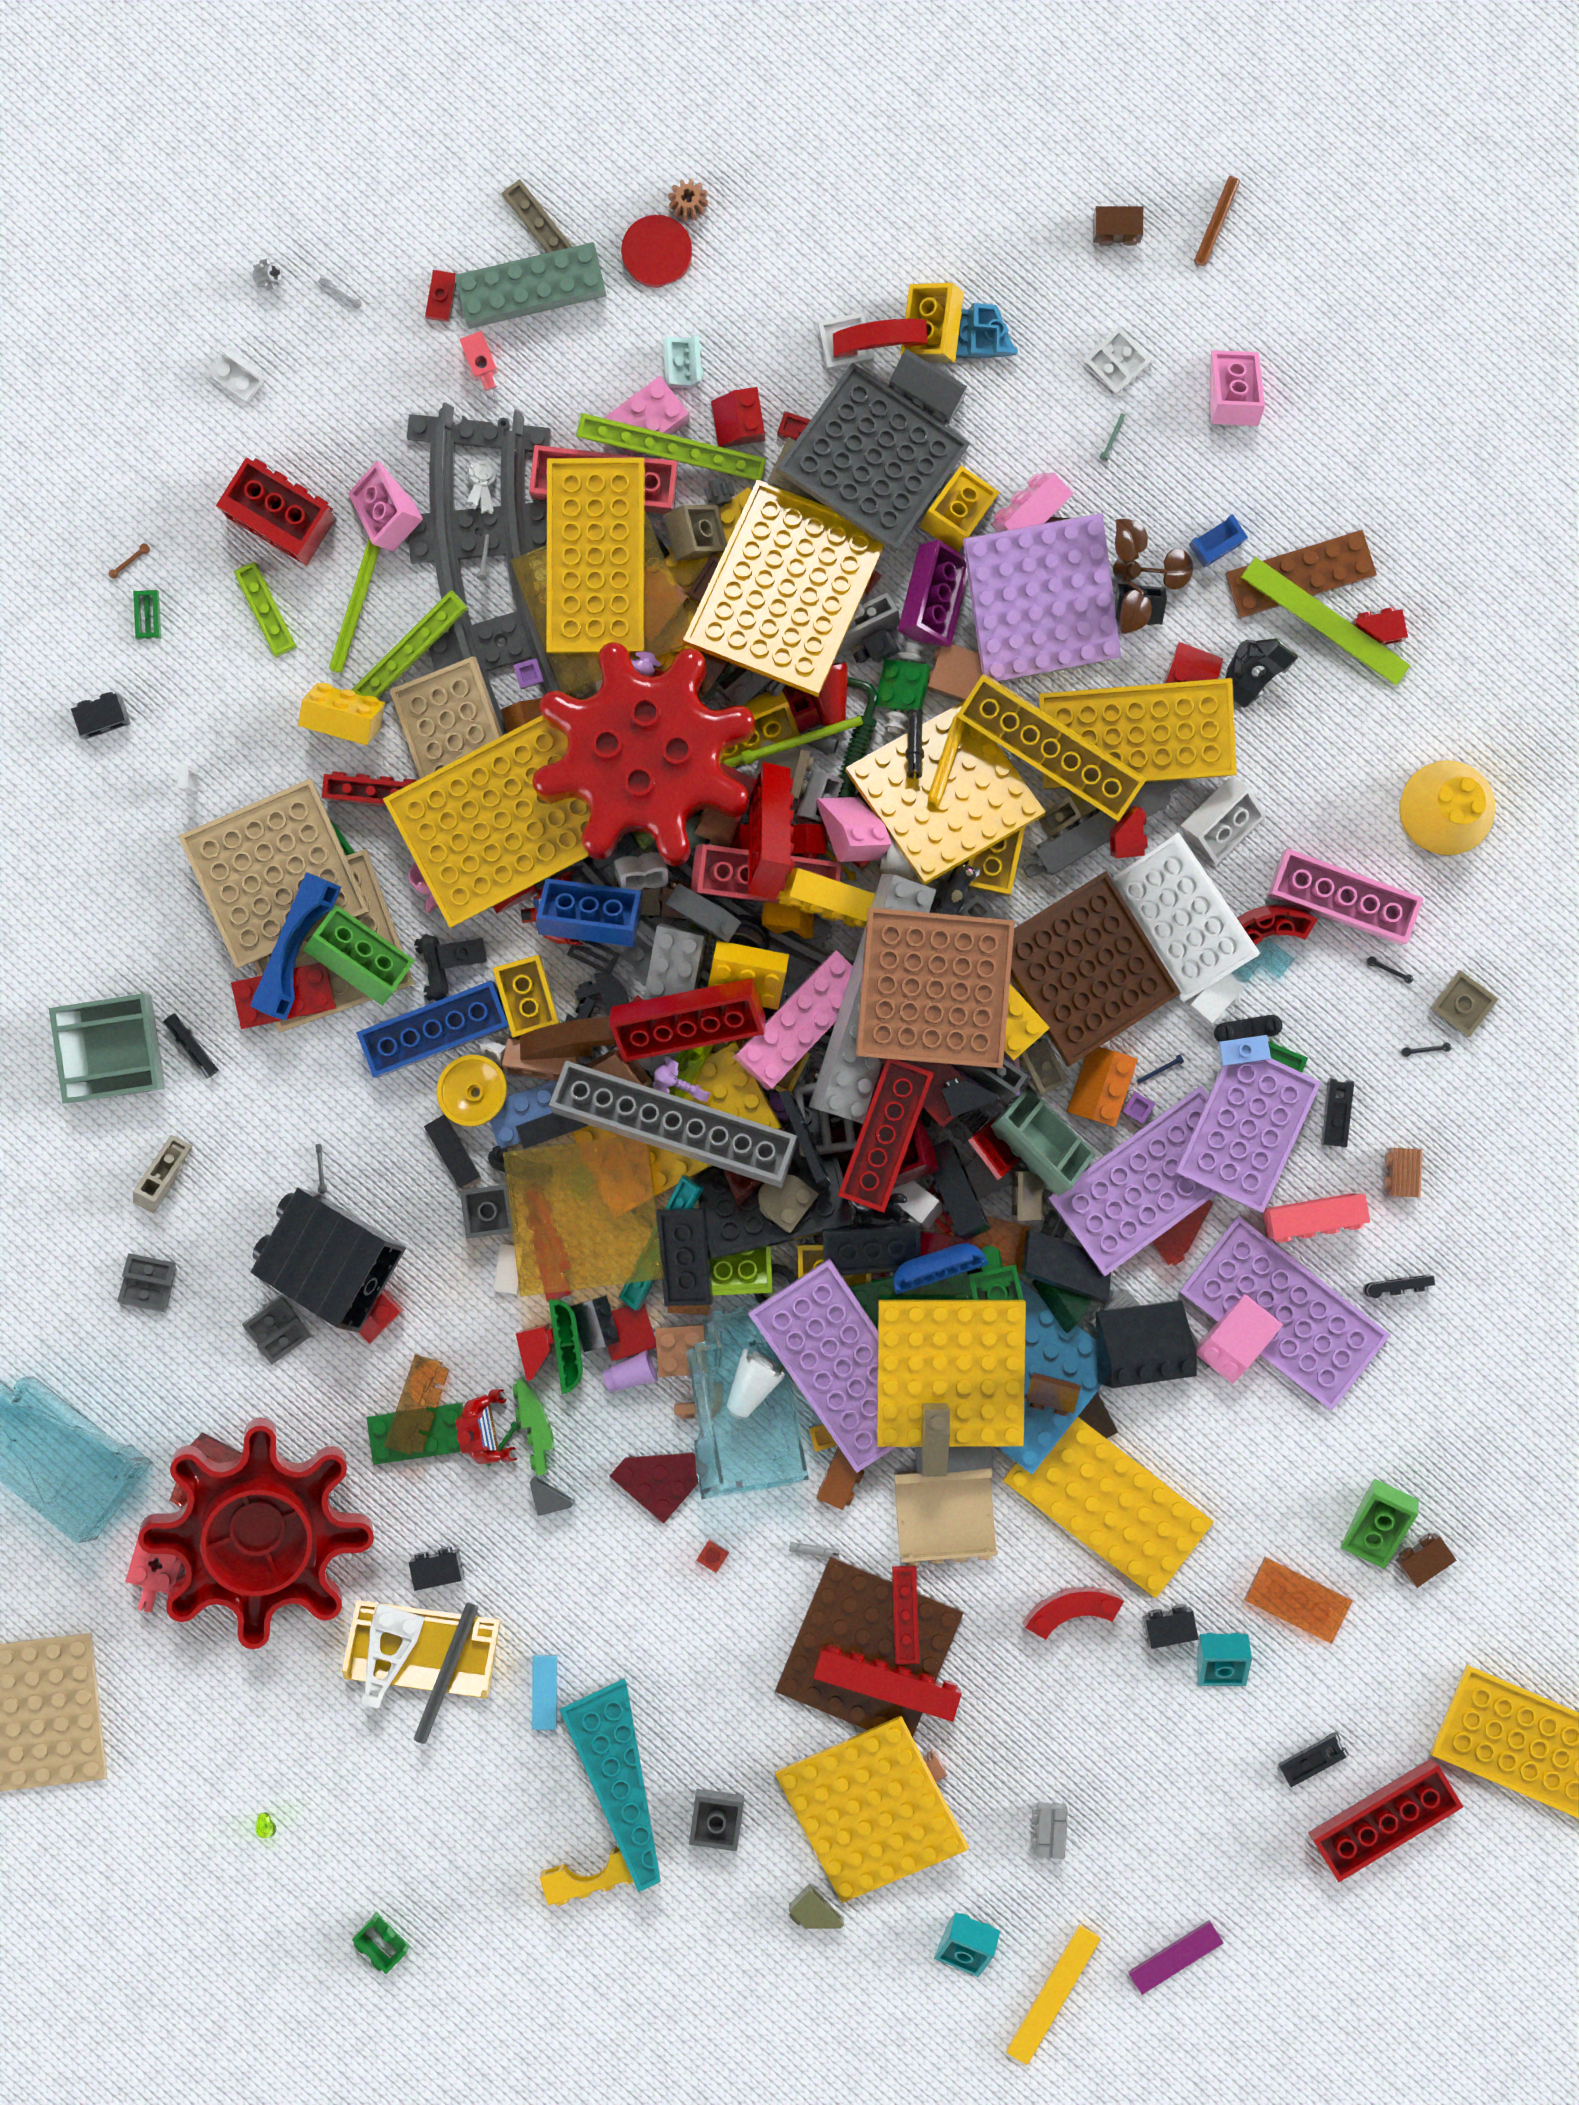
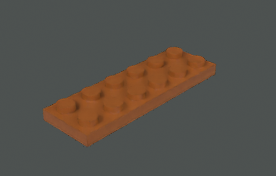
(1312, 568)

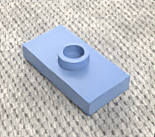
(1244, 1050)

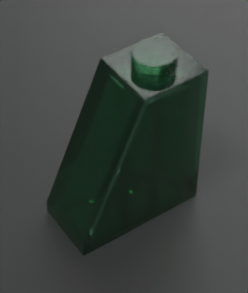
(1064, 1305)

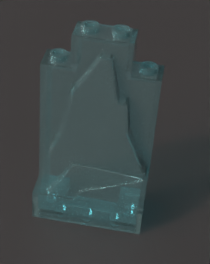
(748, 1451)
(63, 1460)

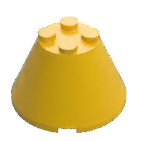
(1447, 807)

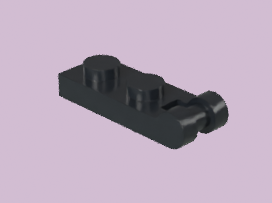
(1337, 1113)
(1397, 1286)
(1313, 1760)

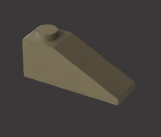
(161, 1174)
(935, 1439)

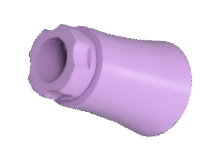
(631, 1373)

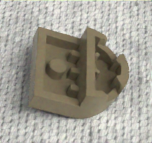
(786, 1204)

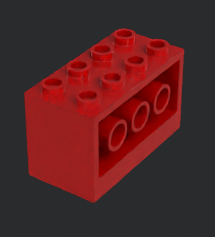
(276, 510)

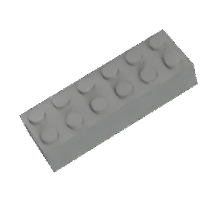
(673, 969)

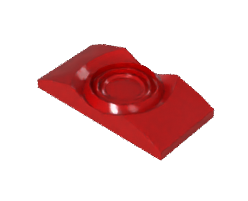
(993, 1151)

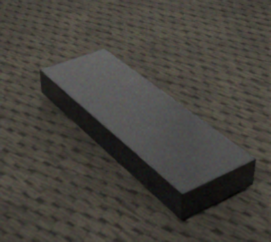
(452, 1151)

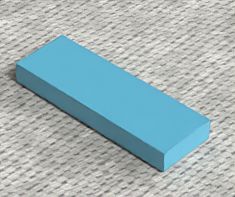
(544, 1692)

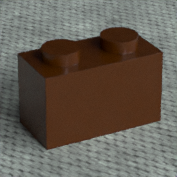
(1118, 225)
(1425, 1559)

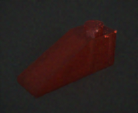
(1179, 1238)

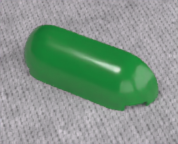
(566, 1344)

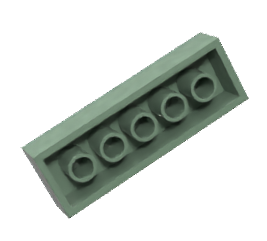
(530, 285)

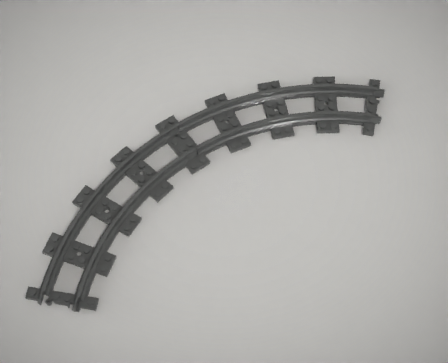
(514, 530)

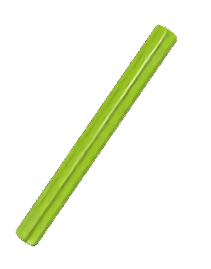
(354, 607)

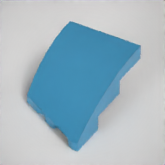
(983, 333)

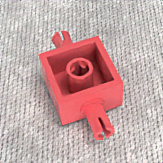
(152, 1578)

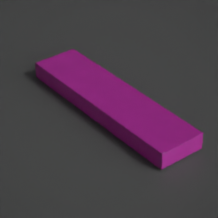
(1175, 1957)

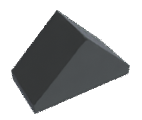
(547, 1498)

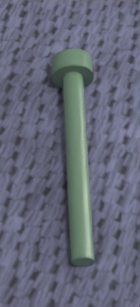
(1105, 455)

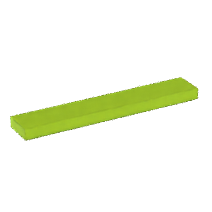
(411, 646)

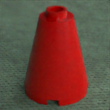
(832, 699)

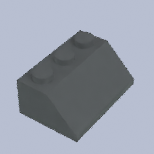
(927, 387)

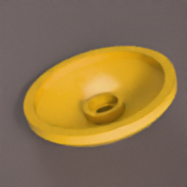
(460, 1081)

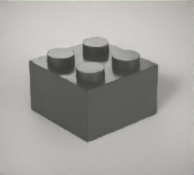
(486, 1211)
(716, 1820)

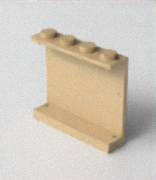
(945, 1516)

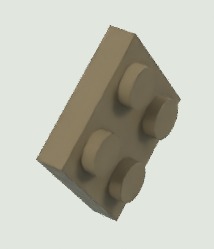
(1463, 1003)

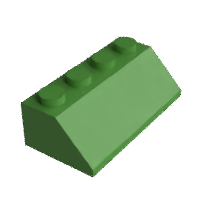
(358, 955)

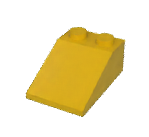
(959, 508)

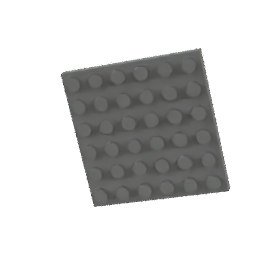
(873, 457)

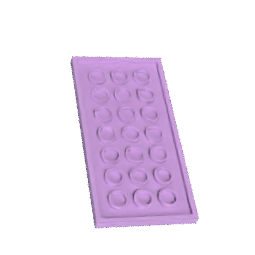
(1133, 1189)
(1322, 1334)
(830, 1355)

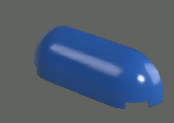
(937, 1266)

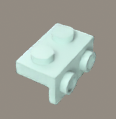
(682, 361)

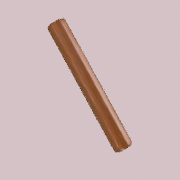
(1217, 221)

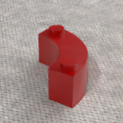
(807, 838)
(1278, 921)
(1070, 1604)

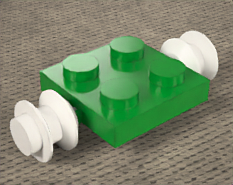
(903, 686)

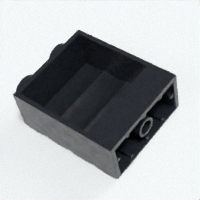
(326, 1259)

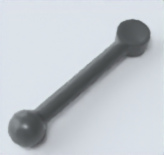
(322, 1188)

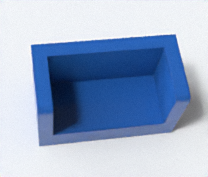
(1218, 541)

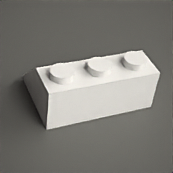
(1224, 819)

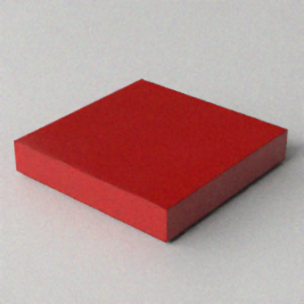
(633, 1331)

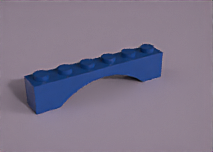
(276, 989)

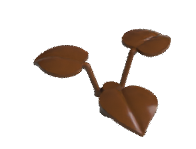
(1129, 541)

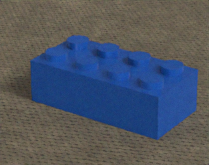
(589, 912)

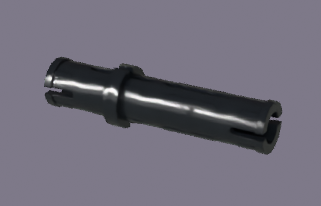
(914, 752)
(188, 1042)

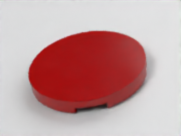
(656, 250)

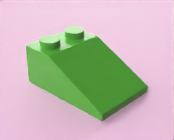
(1380, 1523)

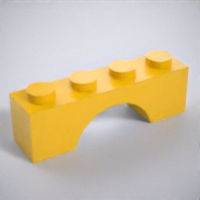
(562, 1884)

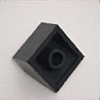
(965, 1096)

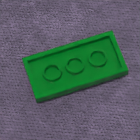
(440, 1438)

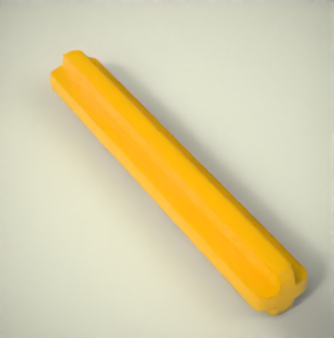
(946, 760)

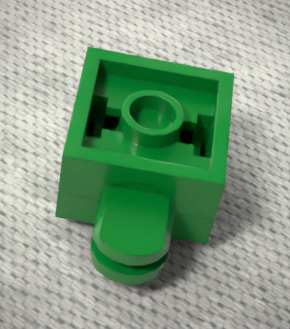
(994, 1280)

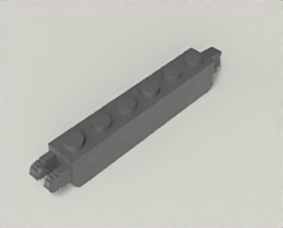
(1093, 831)

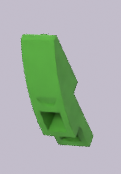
(533, 1414)

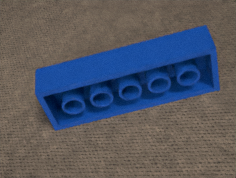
(433, 1029)

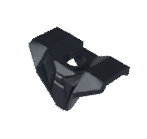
(1253, 653)

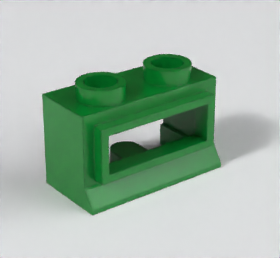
(378, 1958)

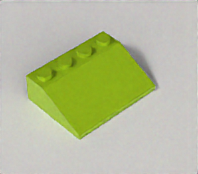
(742, 1273)

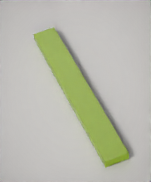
(670, 447)
(1325, 621)

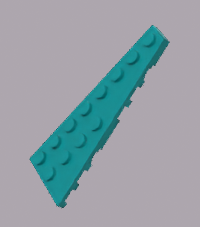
(609, 1751)

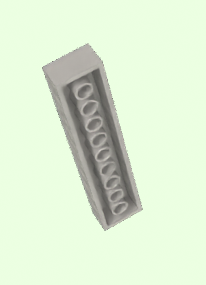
(847, 1079)
(673, 1124)

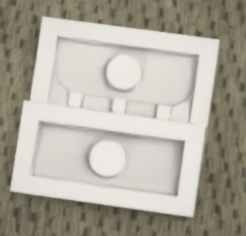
(1118, 360)

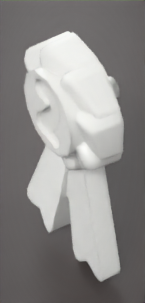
(481, 476)

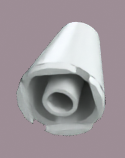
(752, 1383)

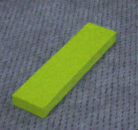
(265, 609)

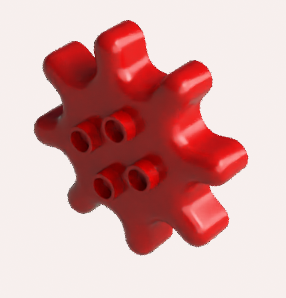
(644, 754)
(256, 1533)

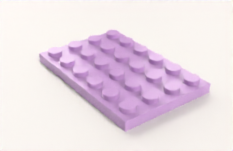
(1248, 1130)

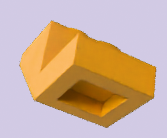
(784, 918)

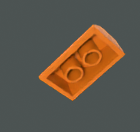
(1102, 1086)

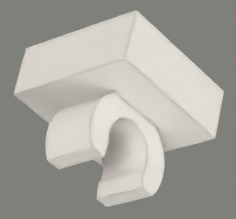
(493, 1050)

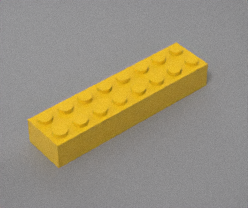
(1051, 747)

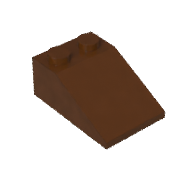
(1053, 1393)

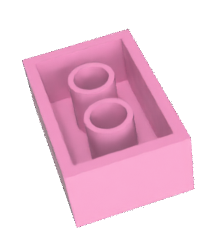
(652, 408)
(1033, 504)

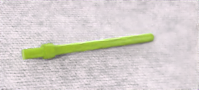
(749, 756)

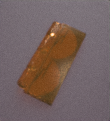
(412, 1411)

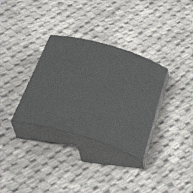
(147, 1282)
(276, 1329)

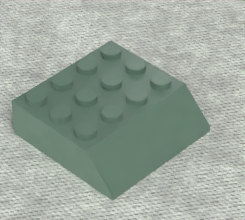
(106, 1048)
(1043, 1141)

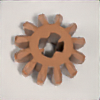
(680, 204)

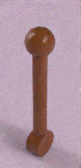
(144, 549)

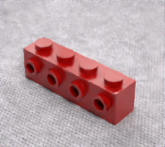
(360, 789)

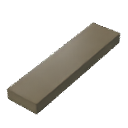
(535, 217)

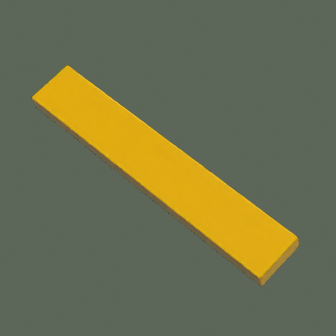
(1053, 1994)

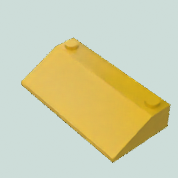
(424, 1662)

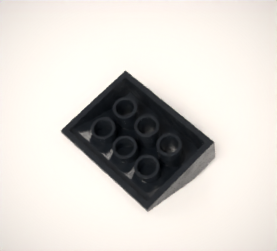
(1144, 1344)

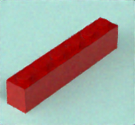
(887, 1683)

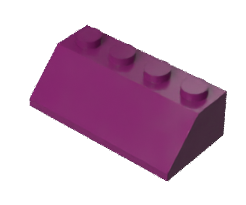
(934, 594)

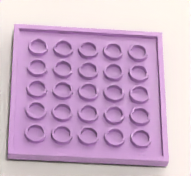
(1042, 597)

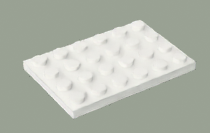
(1184, 917)

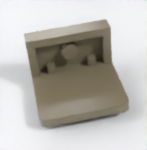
(793, 758)
(1043, 1067)

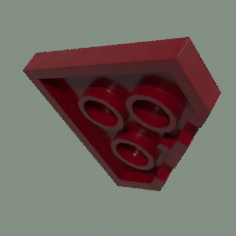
(658, 1480)

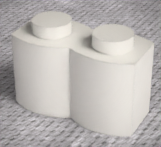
(641, 871)

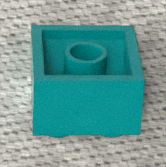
(1223, 1659)
(967, 1944)

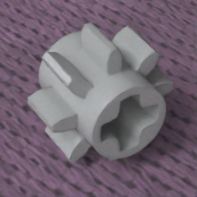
(267, 274)

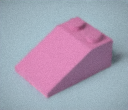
(1236, 388)
(384, 508)
(853, 829)
(1238, 1338)

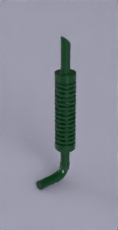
(861, 735)

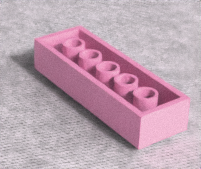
(1344, 897)
(797, 1023)

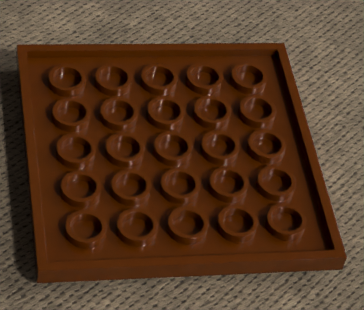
(1088, 968)
(856, 1614)

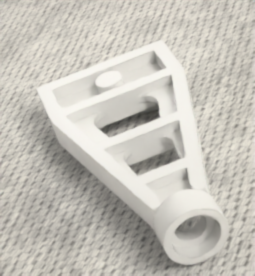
(396, 1622)

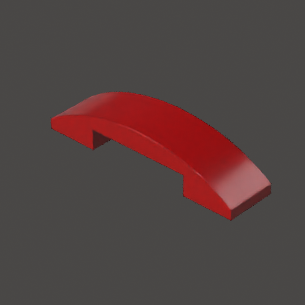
(879, 334)

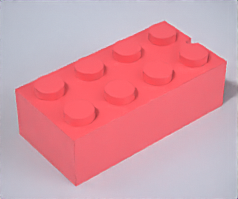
(1314, 1216)

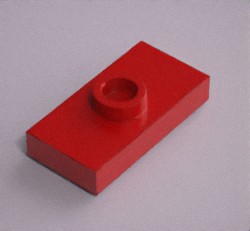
(441, 296)

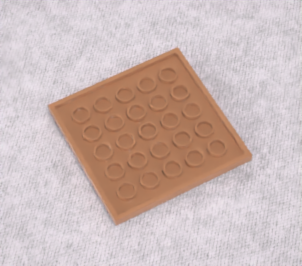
(934, 987)

